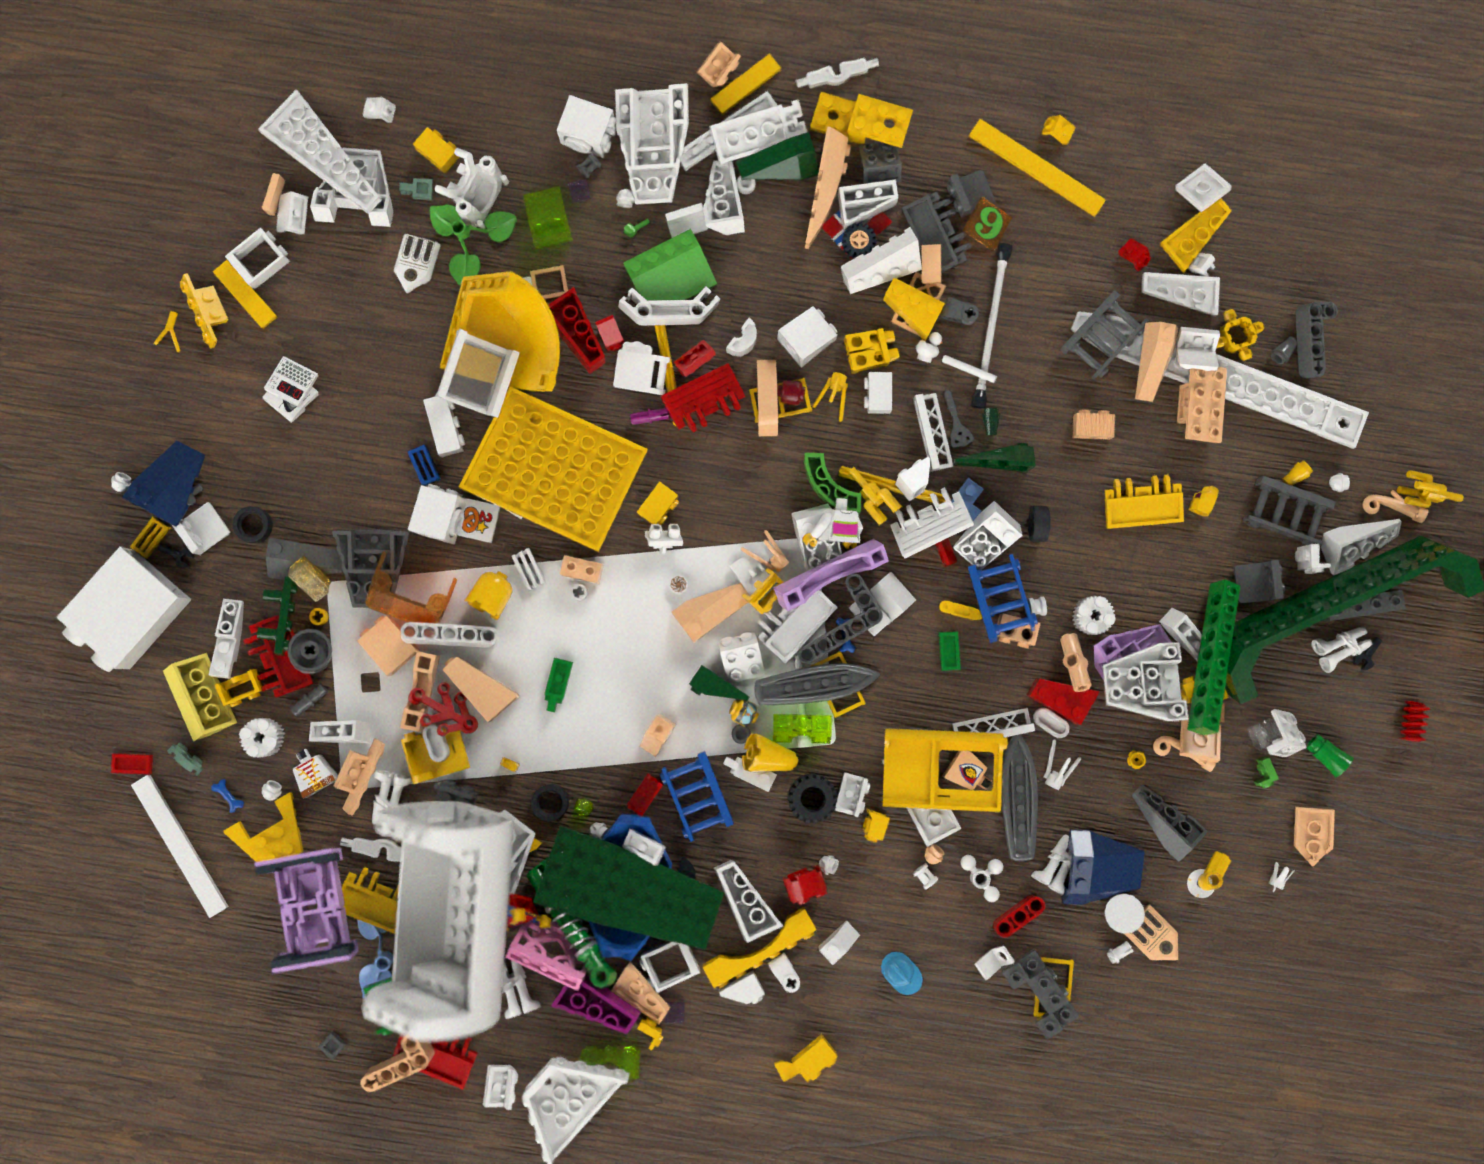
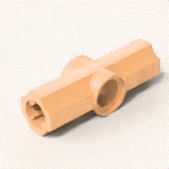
(1078, 670)

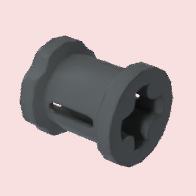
(584, 169)

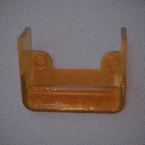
(403, 608)

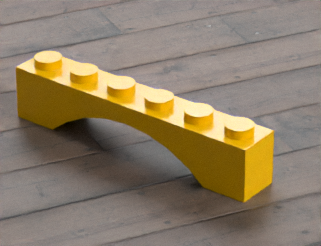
(724, 967)

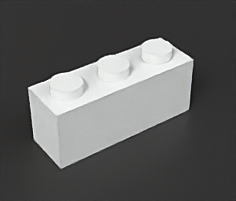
(444, 426)

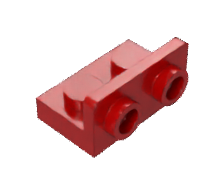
(694, 358)

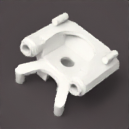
(475, 189)

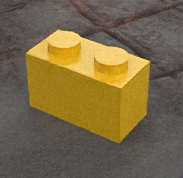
(436, 149)
(658, 504)
(814, 1058)

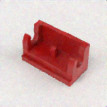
(645, 794)

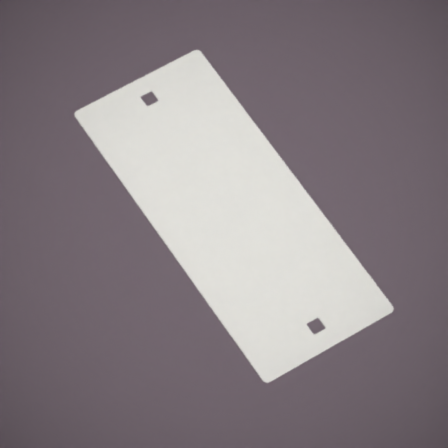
(625, 670)

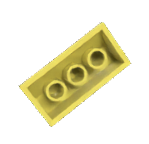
(198, 697)

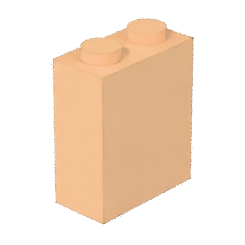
(385, 645)

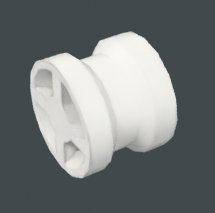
(1038, 606)

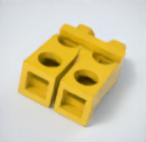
(870, 350)

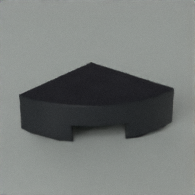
(687, 868)

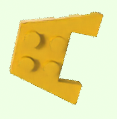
(276, 841)

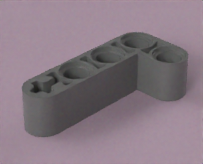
(1311, 337)

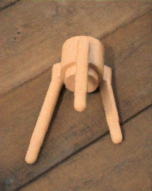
(778, 560)

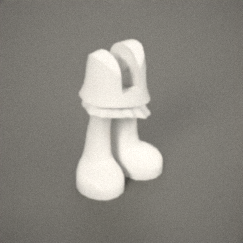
(1345, 639)
(386, 778)
(1058, 854)
(508, 983)

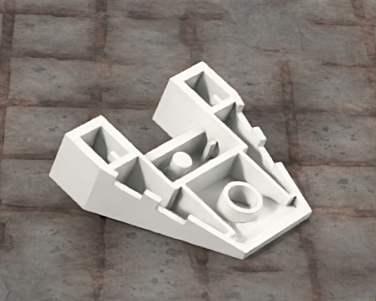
(370, 164)

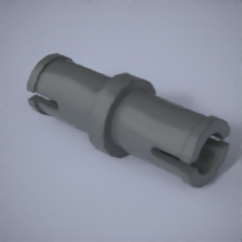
(308, 700)

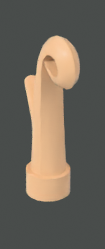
(1416, 513)
(1171, 741)

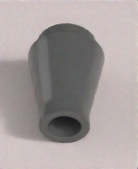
(1283, 351)

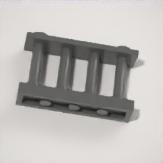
(1099, 318)
(1302, 499)

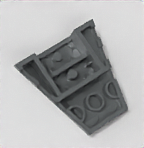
(361, 553)

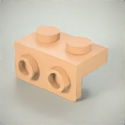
(718, 65)

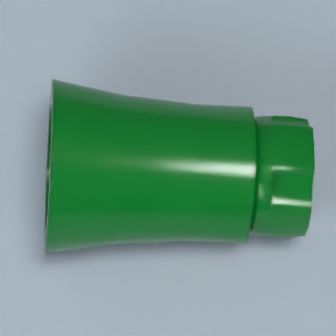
(1329, 755)

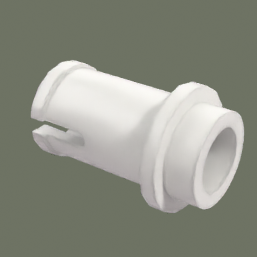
(1119, 952)

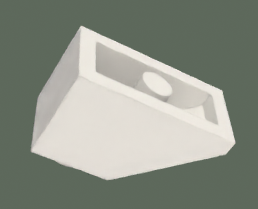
(839, 942)
(744, 989)

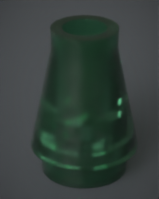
(991, 420)

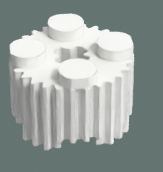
(1103, 611)
(251, 737)

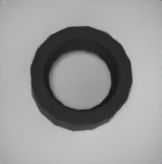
(239, 517)
(1039, 523)
(535, 802)

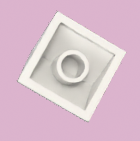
(892, 596)

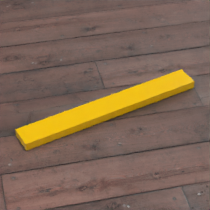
(1037, 167)

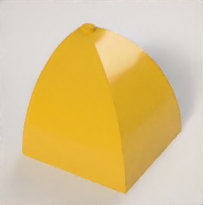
(512, 316)

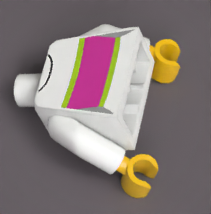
(837, 526)

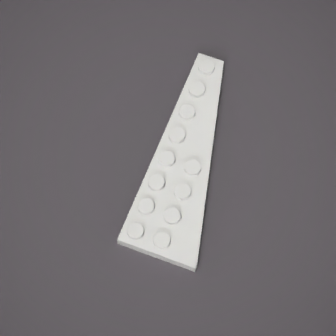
(307, 140)

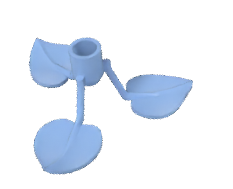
(379, 970)

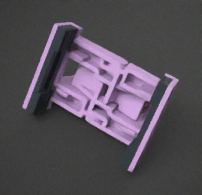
(300, 887)

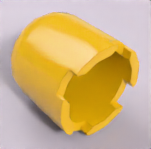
(490, 594)

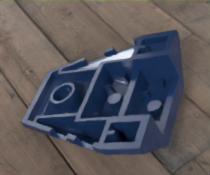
(167, 483)
(1100, 868)

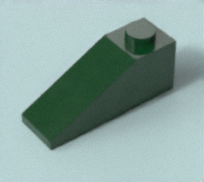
(713, 685)

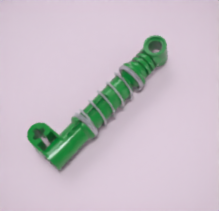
(577, 936)

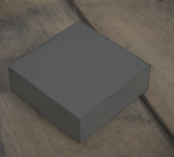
(332, 1045)

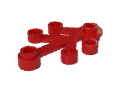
(445, 711)

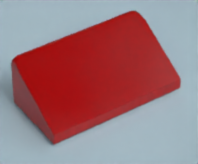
(946, 552)

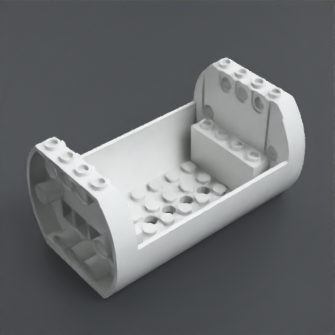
(446, 920)

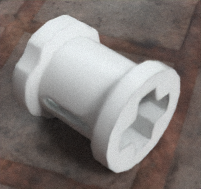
(925, 876)

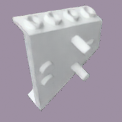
(568, 1101)

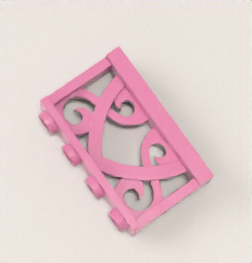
(528, 957)

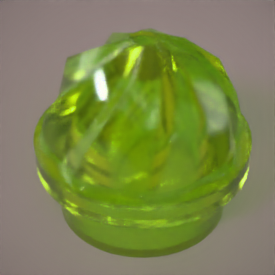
(583, 806)

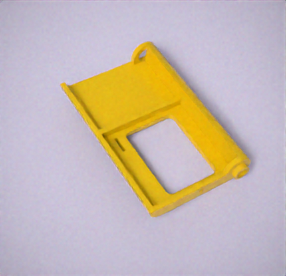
(913, 769)

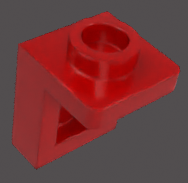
(1135, 253)

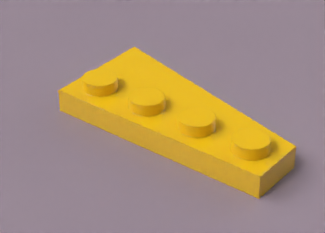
(1192, 236)

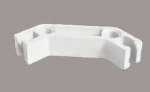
(668, 311)

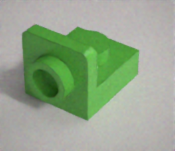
(1267, 770)

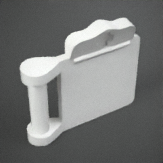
(636, 368)

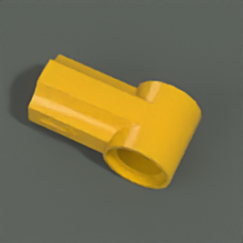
(1214, 870)

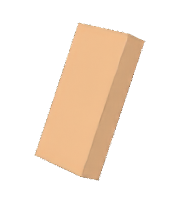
(273, 194)
(931, 264)

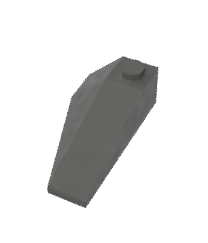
(283, 554)

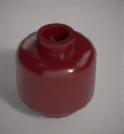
(791, 392)

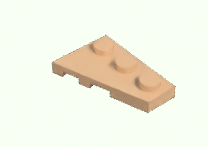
(640, 994)

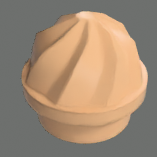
(934, 854)

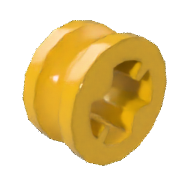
(324, 619)

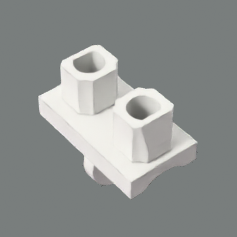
(664, 539)

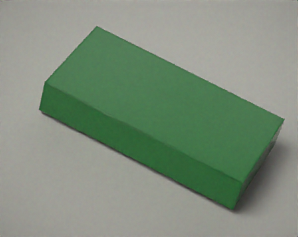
(949, 651)

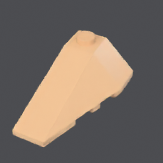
(1157, 350)
(707, 611)

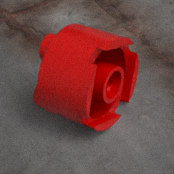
(805, 884)

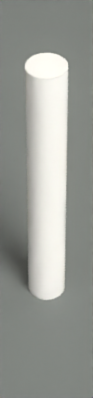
(970, 369)

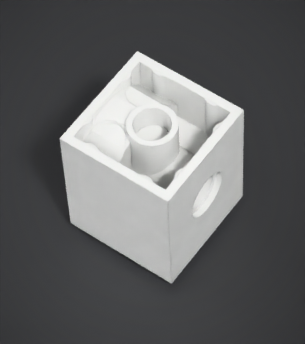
(586, 127)
(438, 514)

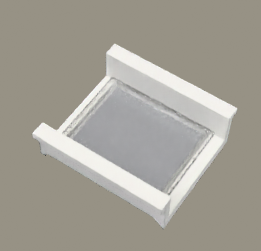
(477, 374)

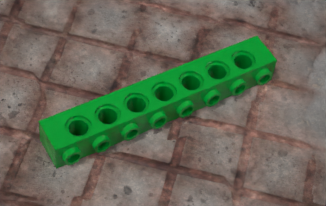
(1214, 658)

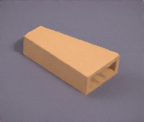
(479, 688)
(657, 734)

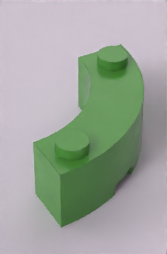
(824, 484)

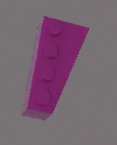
(597, 1005)

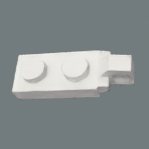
(761, 779)

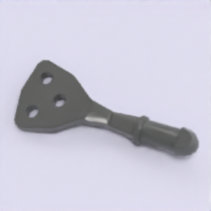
(957, 426)

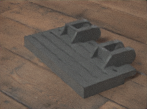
(930, 230)

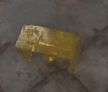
(309, 579)

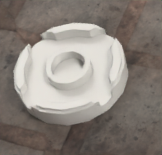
(1124, 913)

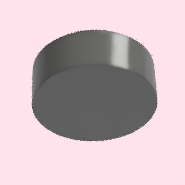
(740, 734)

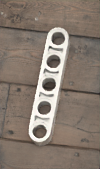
(440, 629)

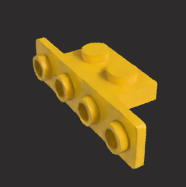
(206, 307)

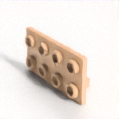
(1202, 405)

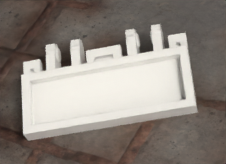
(933, 525)
(797, 626)

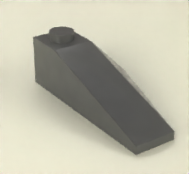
(1174, 830)

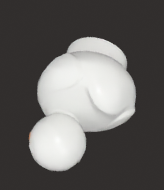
(928, 351)

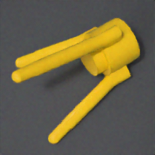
(836, 383)

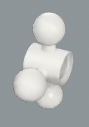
(994, 867)

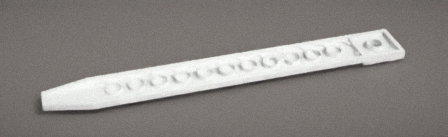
(1253, 389)

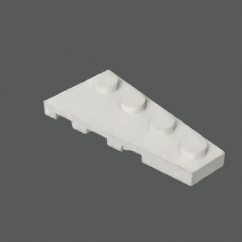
(1185, 290)

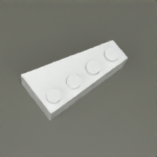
(746, 904)

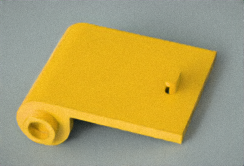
(423, 767)

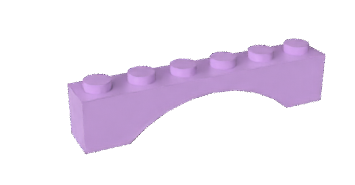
(802, 587)

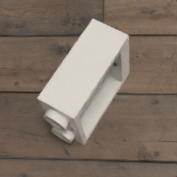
(246, 247)
(654, 980)

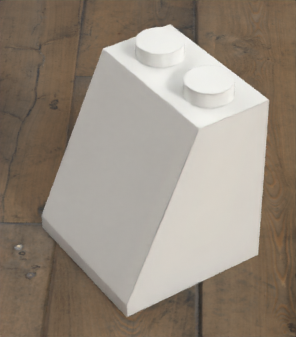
(807, 335)

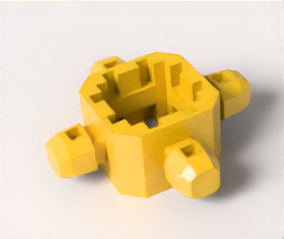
(1250, 330)

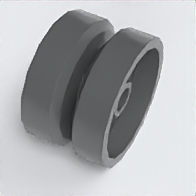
(308, 640)

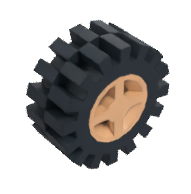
(858, 234)

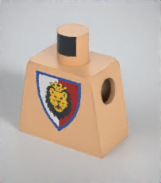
(967, 771)

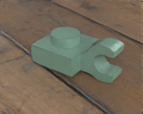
(420, 189)

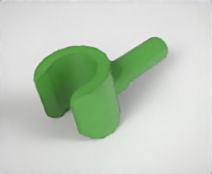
(630, 230)

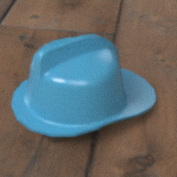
(901, 973)

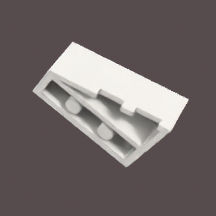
(865, 201)

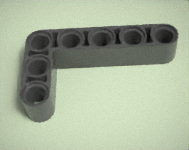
(847, 626)

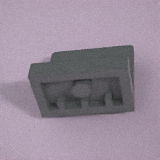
(880, 162)
(449, 792)

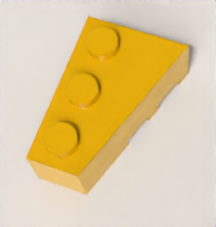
(913, 306)

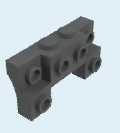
(1043, 982)

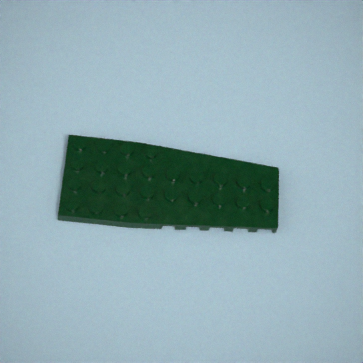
(626, 891)

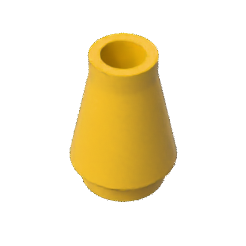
(1298, 473)

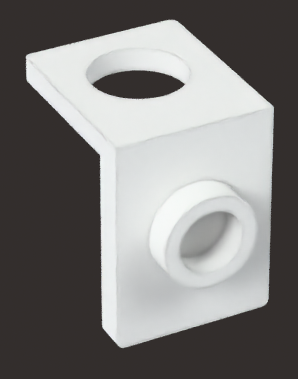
(992, 961)

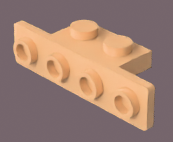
(356, 774)

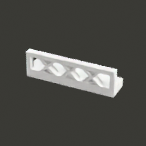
(926, 431)
(1007, 731)

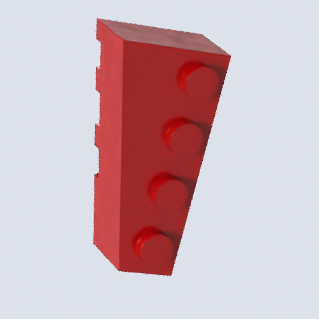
(576, 330)

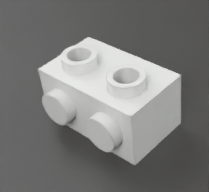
(878, 392)

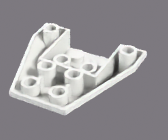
(1147, 683)

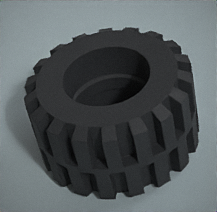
(824, 810)

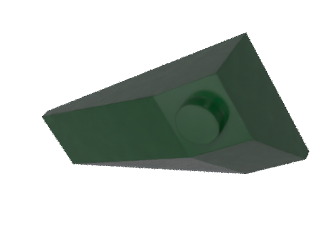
(785, 160)
(1012, 458)

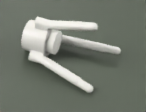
(1057, 779)

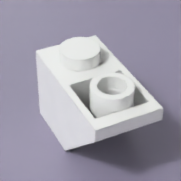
(915, 479)

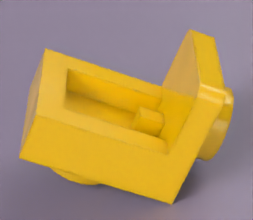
(1058, 128)
(649, 1027)

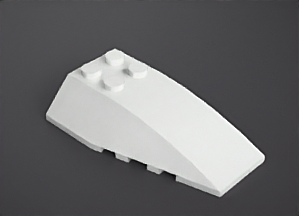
(652, 139)

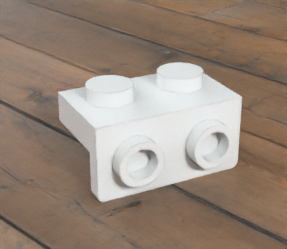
(1308, 559)
(851, 794)
(500, 1086)

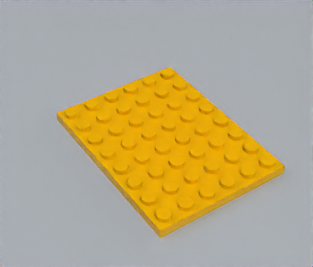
(553, 469)

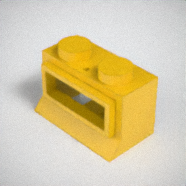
(761, 589)
(223, 688)
(875, 825)

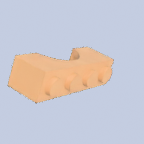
(424, 676)

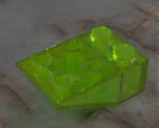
(547, 217)

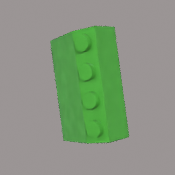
(671, 270)

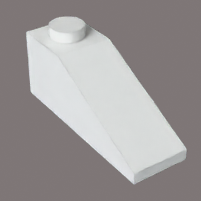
(1183, 631)
(340, 731)

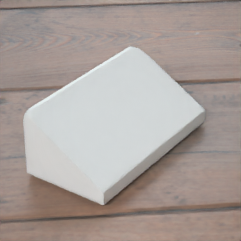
(873, 615)

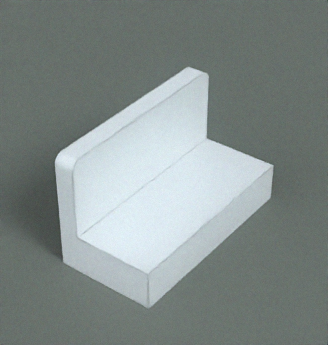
(292, 213)
(685, 219)

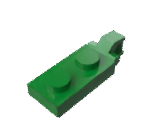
(557, 683)

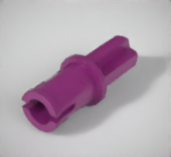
(649, 416)

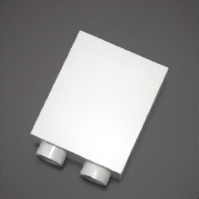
(122, 610)

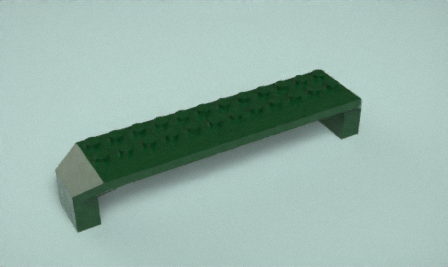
(1338, 593)

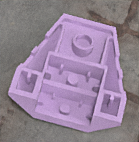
(1127, 643)

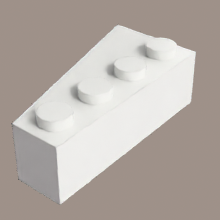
(883, 263)

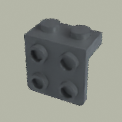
(968, 190)
(1259, 581)

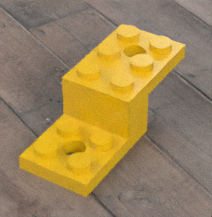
(862, 119)

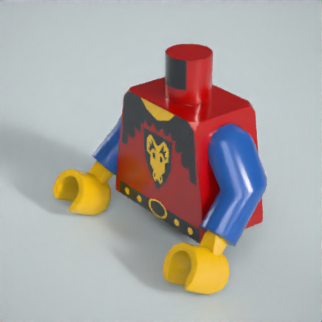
(523, 910)

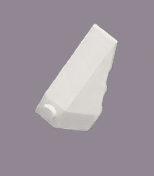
(722, 203)

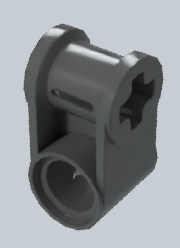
(957, 311)

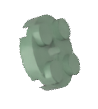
(185, 759)

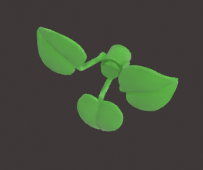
(447, 221)

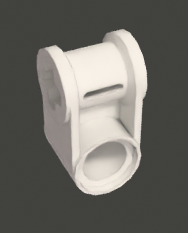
(783, 970)

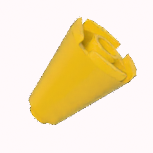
(767, 755)

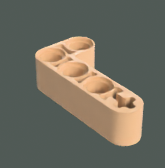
(767, 398)
(396, 1065)

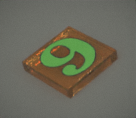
(987, 223)

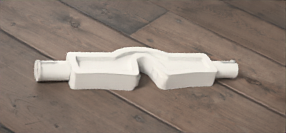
(827, 76)
(373, 848)

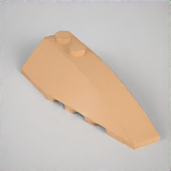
(828, 181)

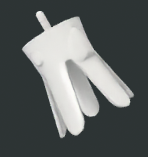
(1280, 881)

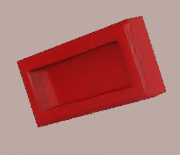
(131, 763)

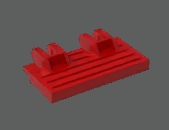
(702, 396)
(288, 676)
(447, 1064)

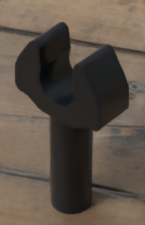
(178, 555)
(1367, 655)

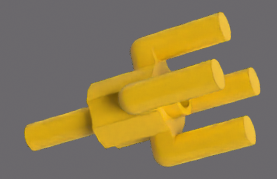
(1426, 491)
(875, 497)

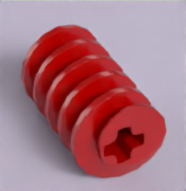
(1415, 721)

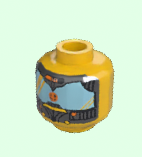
(743, 712)

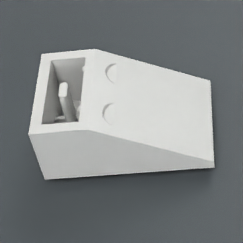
(804, 523)
(988, 537)

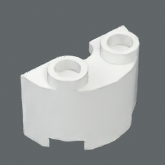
(744, 344)

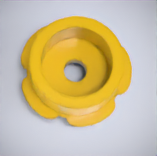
(1136, 764)

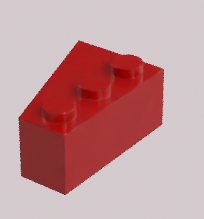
(1063, 699)

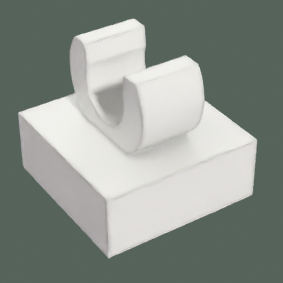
(1202, 264)

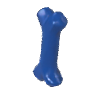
(847, 646)
(221, 788)

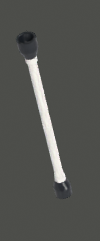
(1003, 254)

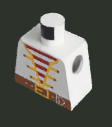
(313, 773)

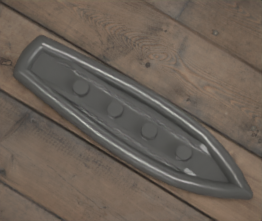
(813, 684)
(1019, 800)

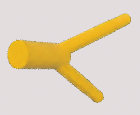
(169, 327)

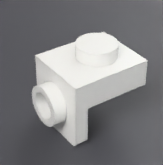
(379, 109)

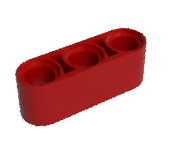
(1009, 916)

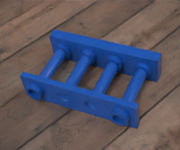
(989, 611)
(708, 781)

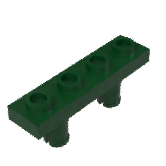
(287, 607)

